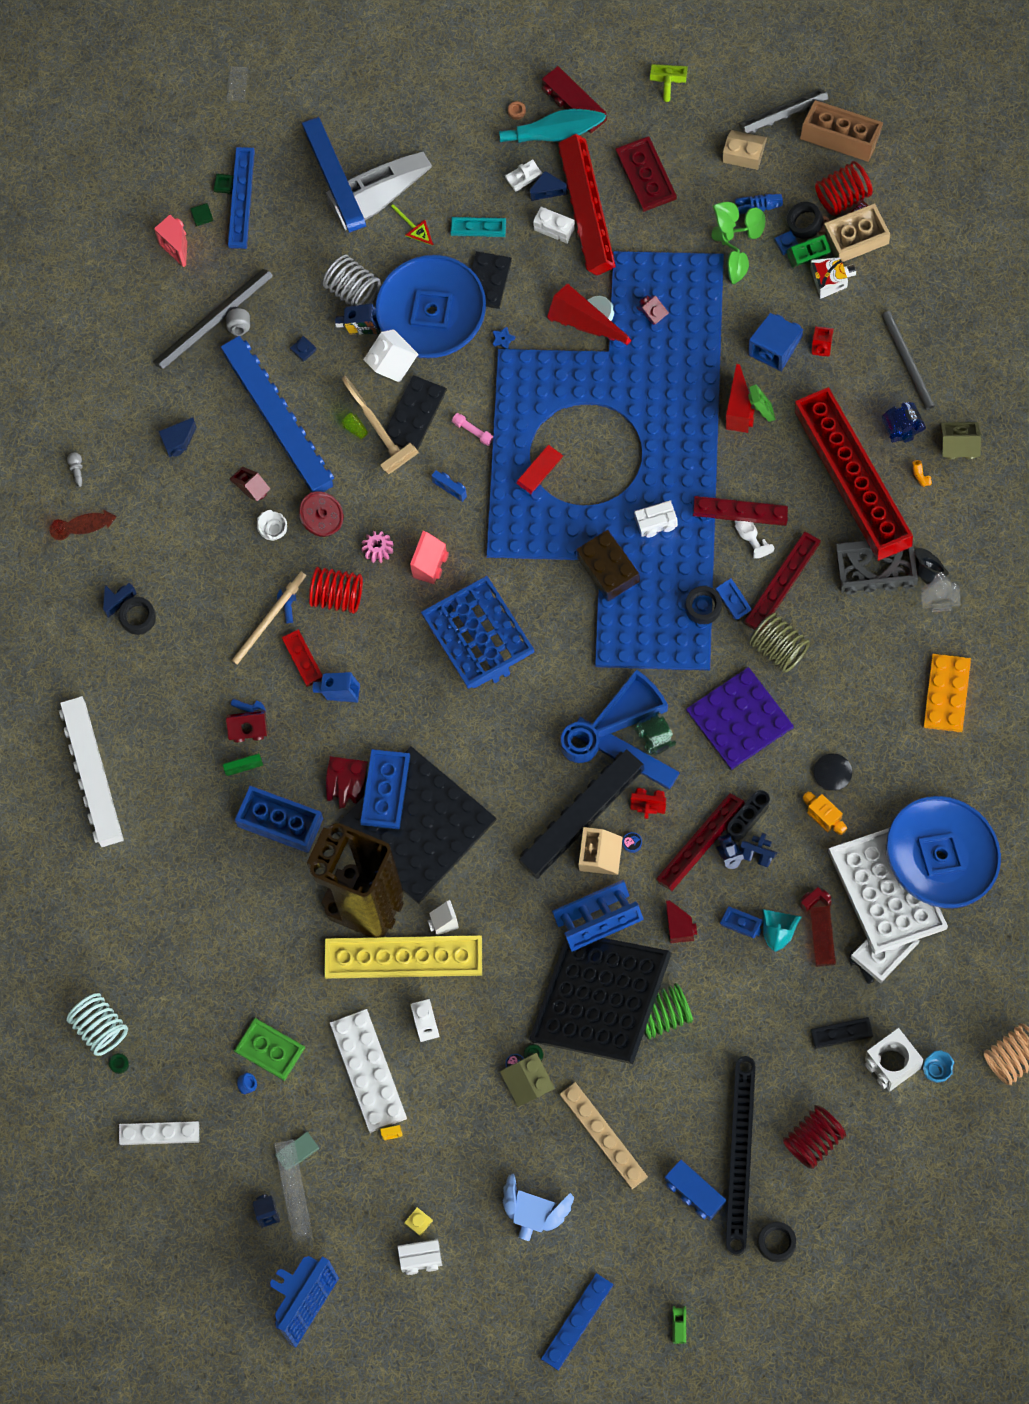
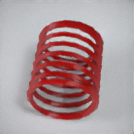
(860, 190)
(326, 593)

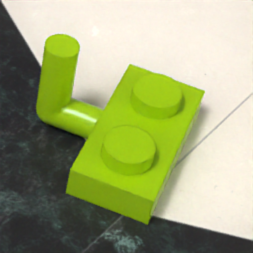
(668, 74)

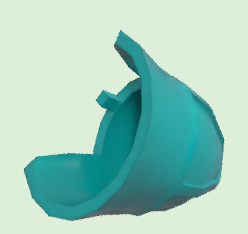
(778, 928)

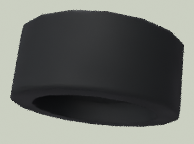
(799, 209)
(703, 591)
(139, 629)
(781, 1227)

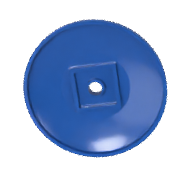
(426, 284)
(957, 831)

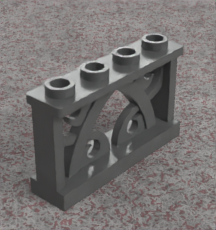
(873, 582)

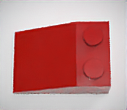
(740, 411)

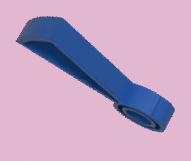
(631, 704)

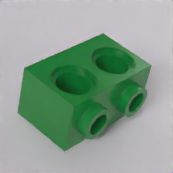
(808, 251)

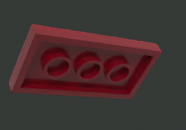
(646, 174)

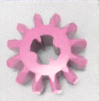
(377, 540)

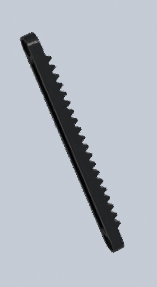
(740, 1156)

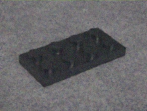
(415, 412)

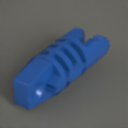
(762, 202)

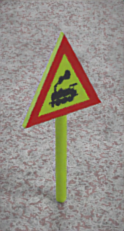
(418, 232)

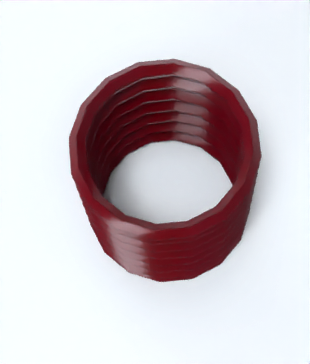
(815, 1127)

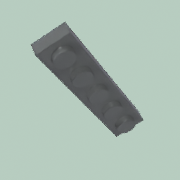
(783, 111)

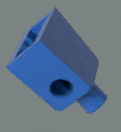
(338, 687)

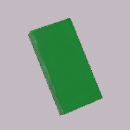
(243, 764)

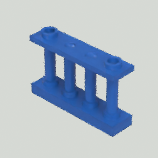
(602, 926)

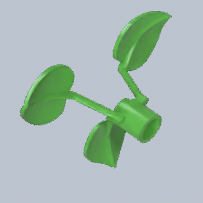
(726, 216)

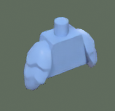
(533, 1211)

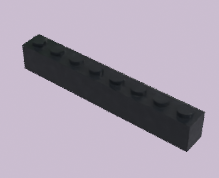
(581, 814)

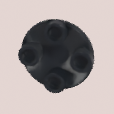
(832, 772)

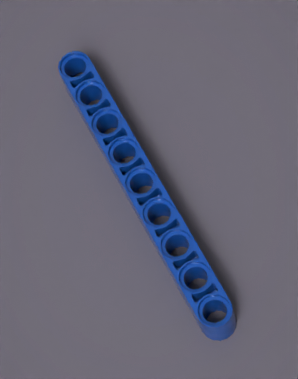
(334, 174)

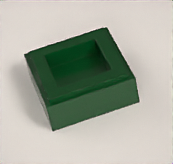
(223, 183)
(201, 214)

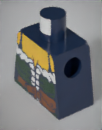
(359, 319)

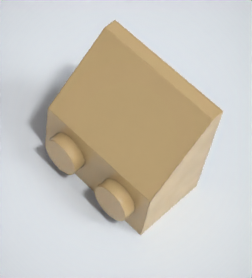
(744, 149)

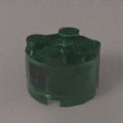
(655, 733)

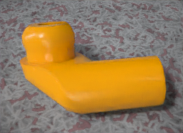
(918, 473)

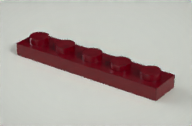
(740, 510)

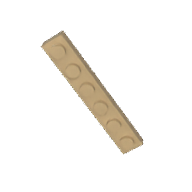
(603, 1135)

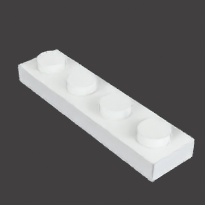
(159, 1133)

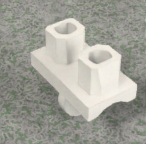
(523, 175)

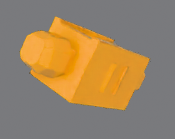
(824, 813)

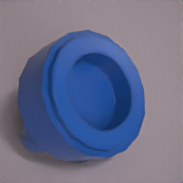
(246, 1083)

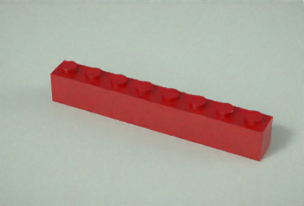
(586, 205)

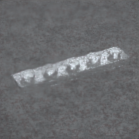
(293, 1190)

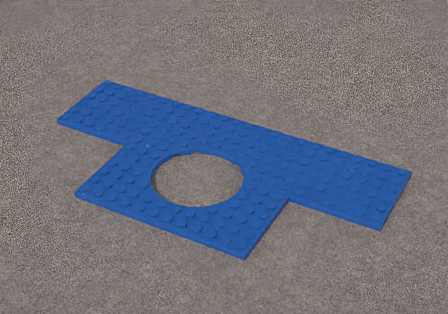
(670, 396)

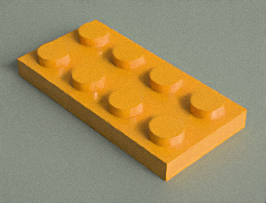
(947, 693)

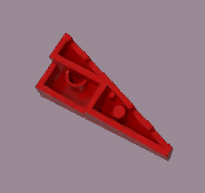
(574, 310)

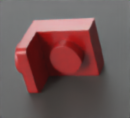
(822, 341)

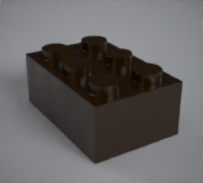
(608, 565)

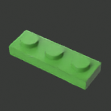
(761, 403)

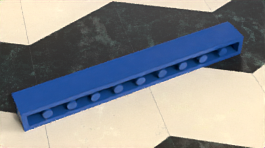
(277, 416)

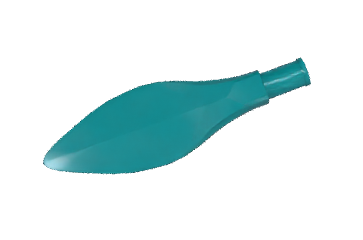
(555, 126)

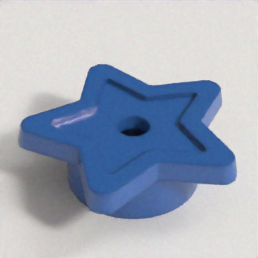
(503, 343)

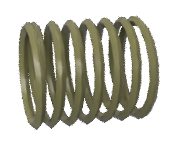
(791, 652)

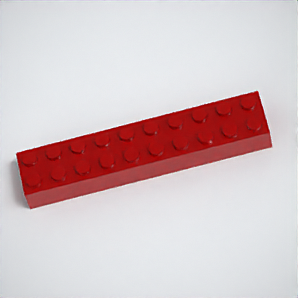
(853, 474)

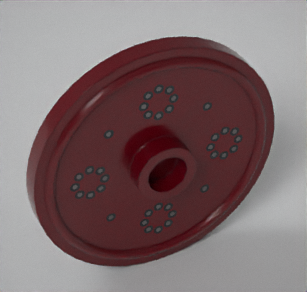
(321, 514)

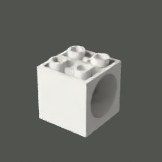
(894, 1042)

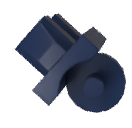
(729, 852)
(766, 854)

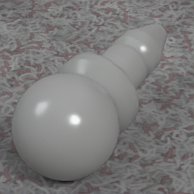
(74, 460)

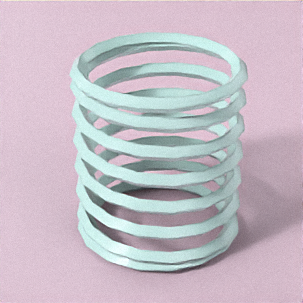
(102, 1039)

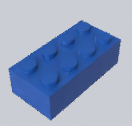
(279, 819)

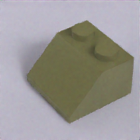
(960, 440)
(527, 1079)

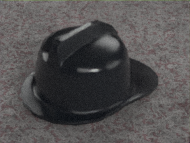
(928, 565)

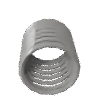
(343, 279)

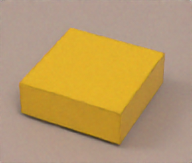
(391, 1132)

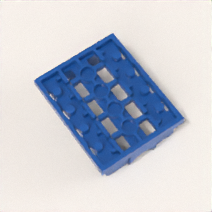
(463, 602)
(304, 1295)

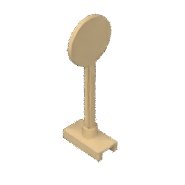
(398, 456)

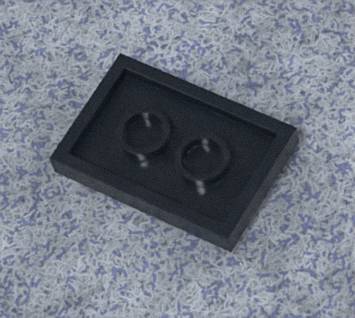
(493, 274)

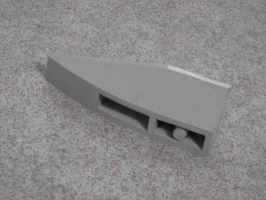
(383, 184)

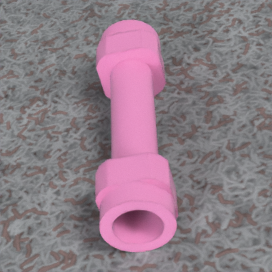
(460, 420)

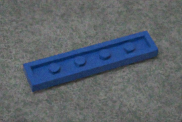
(577, 1322)

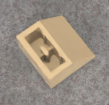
(600, 851)

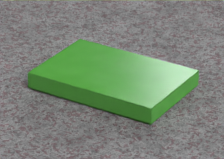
(269, 1049)

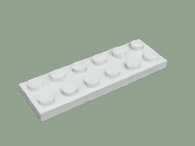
(368, 1070)

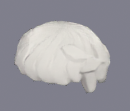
(271, 525)

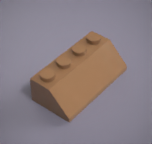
(841, 130)

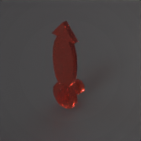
(81, 525)

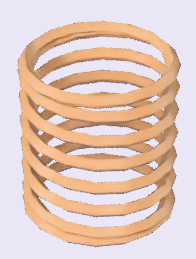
(1003, 1071)

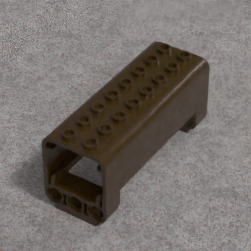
(363, 912)

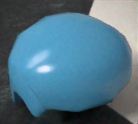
(933, 1061)

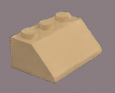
(857, 233)

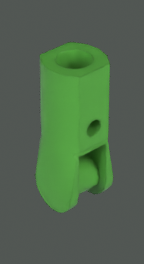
(679, 1327)

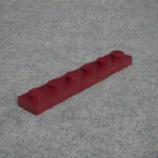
(783, 580)
(700, 842)

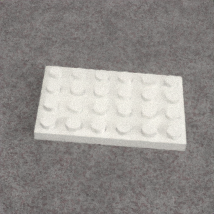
(880, 902)

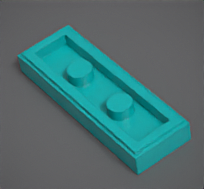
(478, 226)

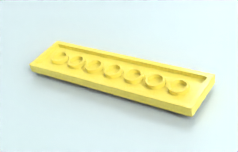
(403, 957)

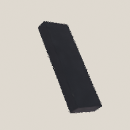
(841, 1033)

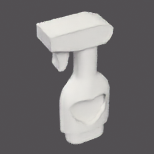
(749, 532)

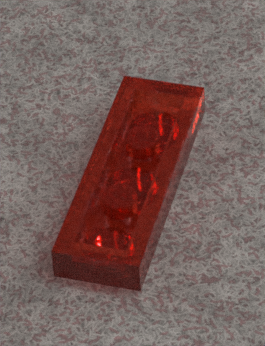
(822, 936)

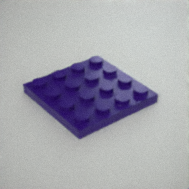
(739, 718)

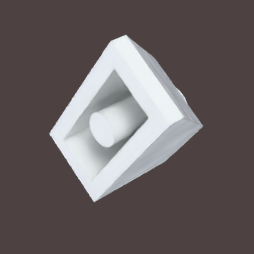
(443, 919)

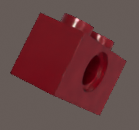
(256, 719)

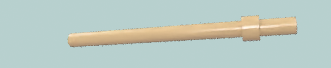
(291, 589)

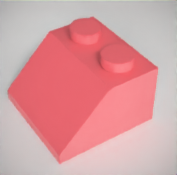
(172, 238)
(428, 558)

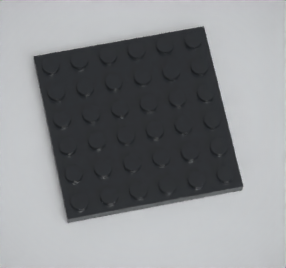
(435, 827)
(601, 998)

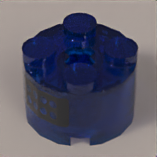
(903, 422)

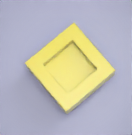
(418, 1221)

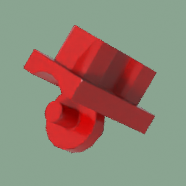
(648, 804)

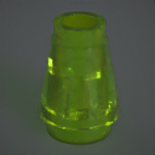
(354, 425)

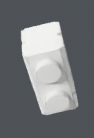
(554, 225)
(656, 519)
(420, 1256)

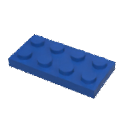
(385, 789)

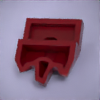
(345, 780)

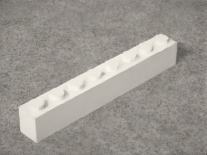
(92, 773)

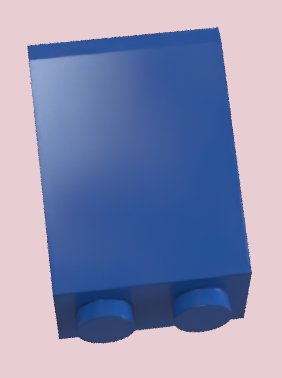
(775, 341)

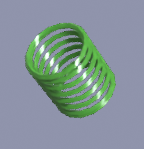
(683, 1015)

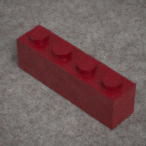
(568, 93)

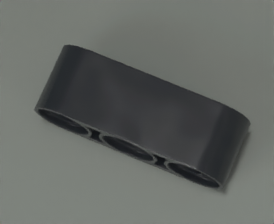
(750, 807)

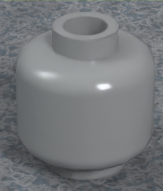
(238, 321)

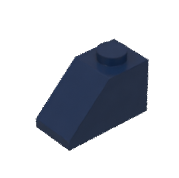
(178, 437)
(265, 1210)

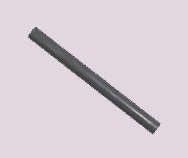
(908, 360)

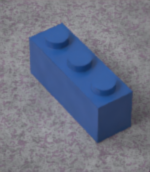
(694, 1190)

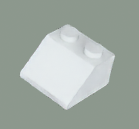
(391, 355)

